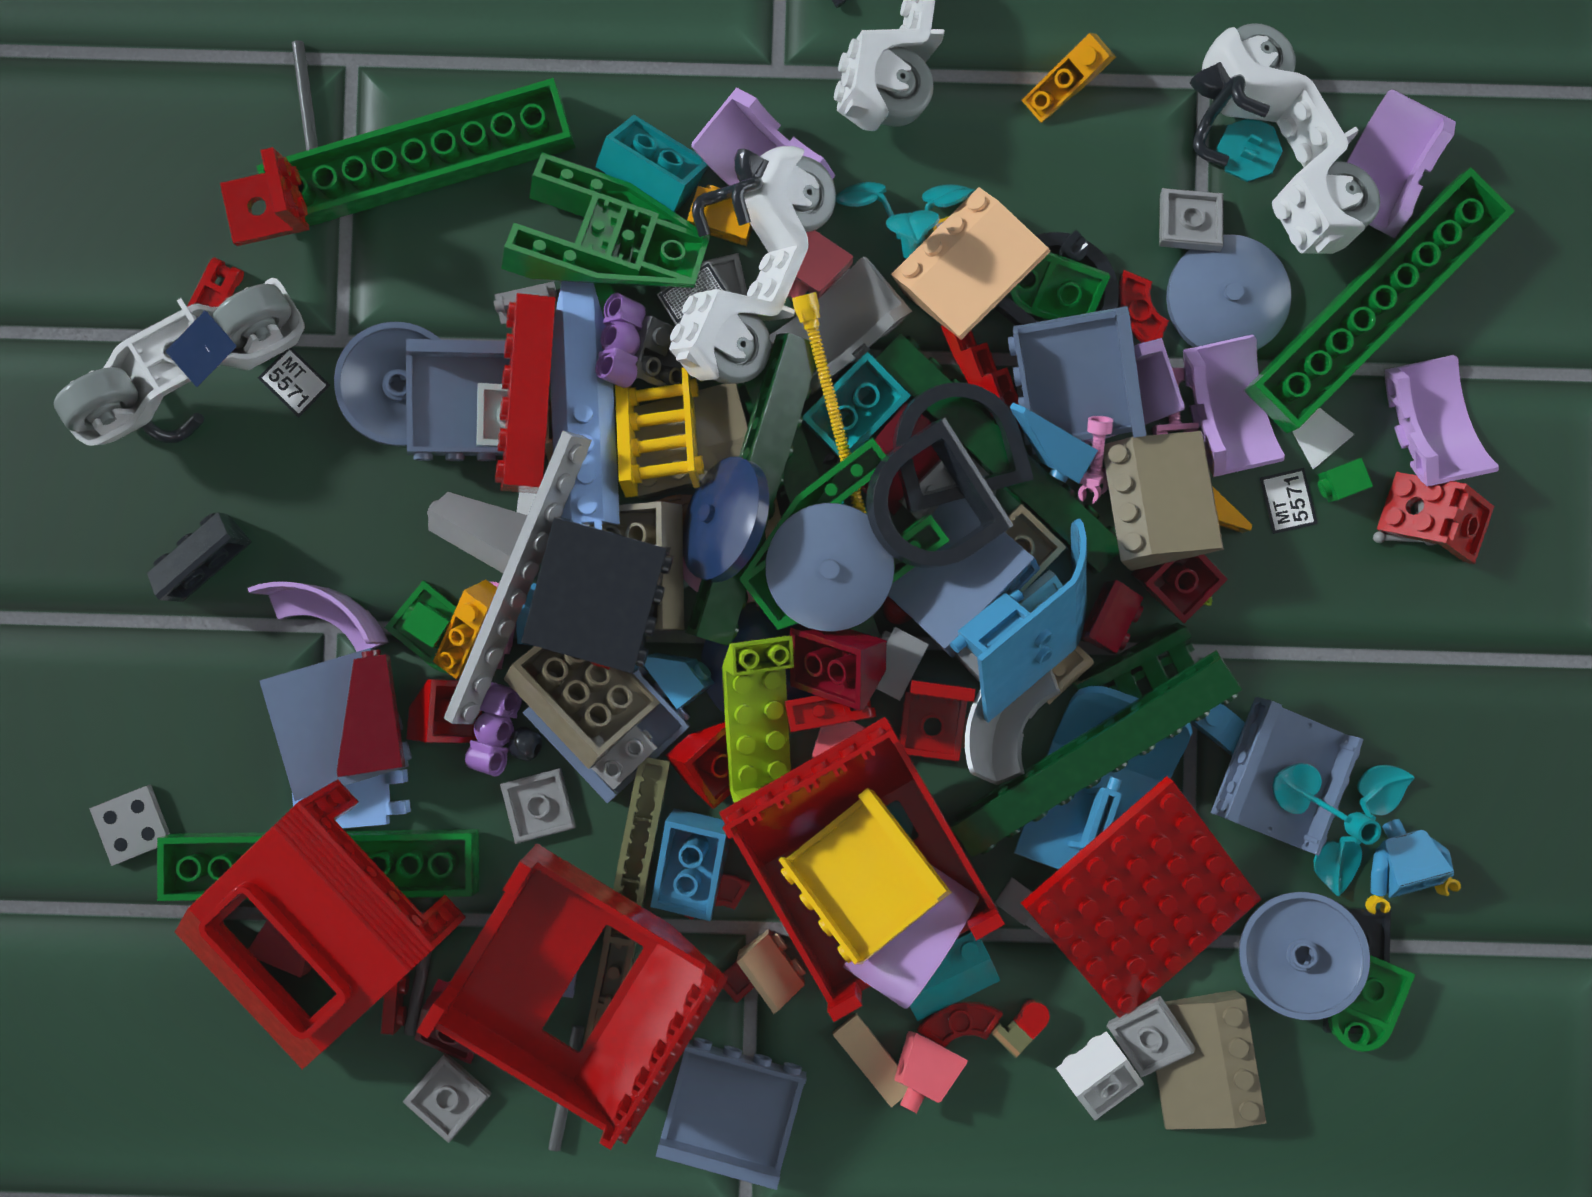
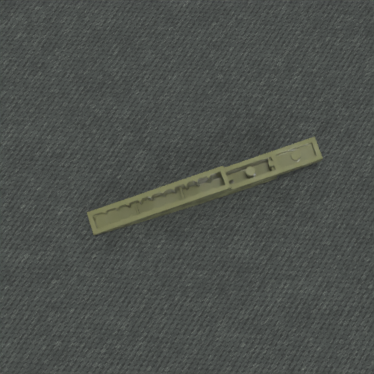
(630, 879)

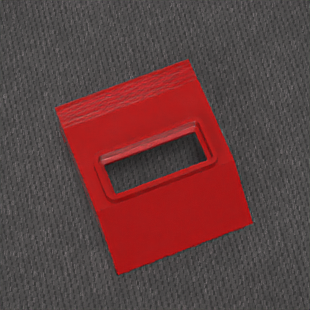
(809, 798)
(329, 908)
(527, 963)

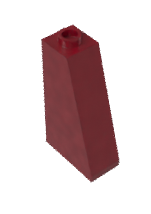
(371, 721)

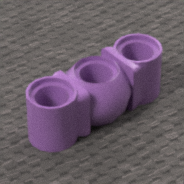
(620, 340)
(493, 730)

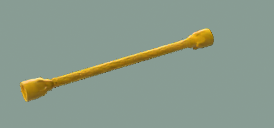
(808, 312)

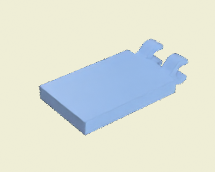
(374, 801)

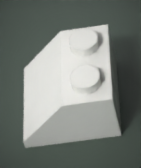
(1100, 1075)

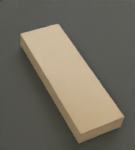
(870, 1058)

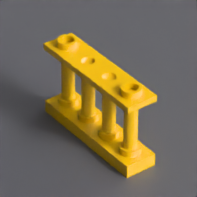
(630, 447)

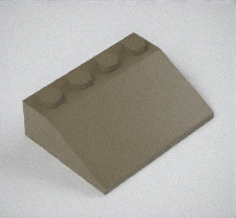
(719, 433)
(1161, 498)
(660, 525)
(581, 701)
(1220, 1079)

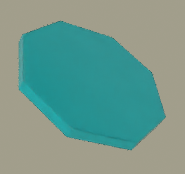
(1251, 149)

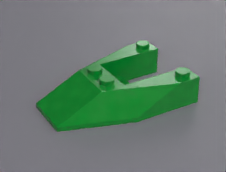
(620, 241)
(834, 488)

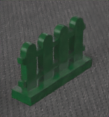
(1143, 655)

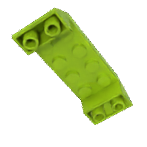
(756, 713)

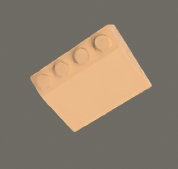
(969, 263)

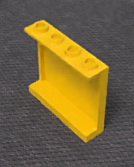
(864, 878)

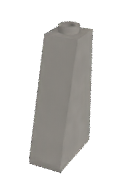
(476, 527)

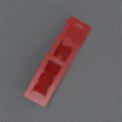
(980, 368)

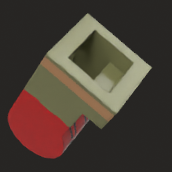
(1024, 1027)

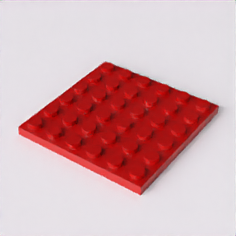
(1142, 898)

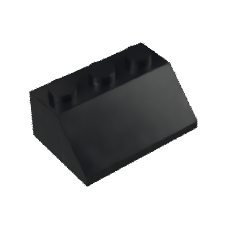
(197, 558)

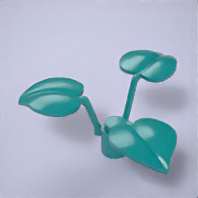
(912, 226)
(1381, 792)

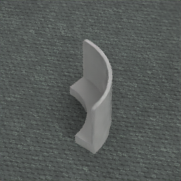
(852, 318)
(996, 746)

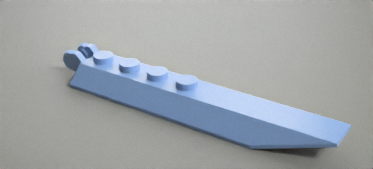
(584, 404)

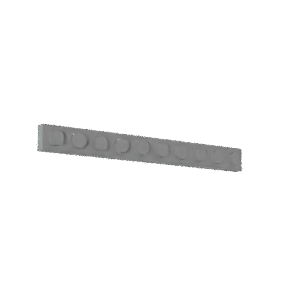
(517, 578)

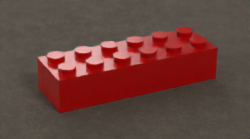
(528, 393)

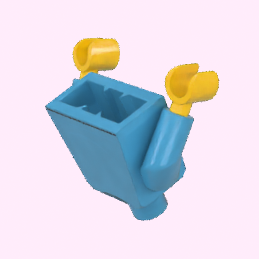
(1407, 865)

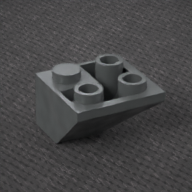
(655, 360)

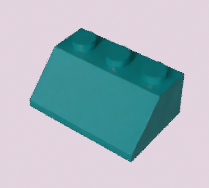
(651, 162)
(865, 401)
(961, 973)

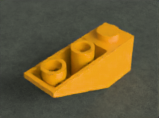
(1069, 77)
(464, 628)

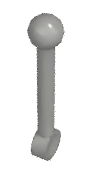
(1380, 537)

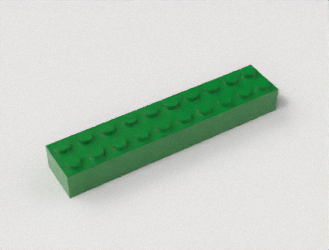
(432, 151)
(1379, 301)
(414, 860)

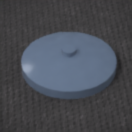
(1229, 293)
(373, 381)
(828, 567)
(1304, 955)

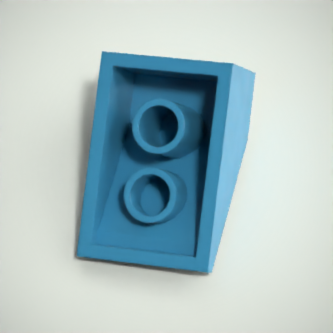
(690, 864)

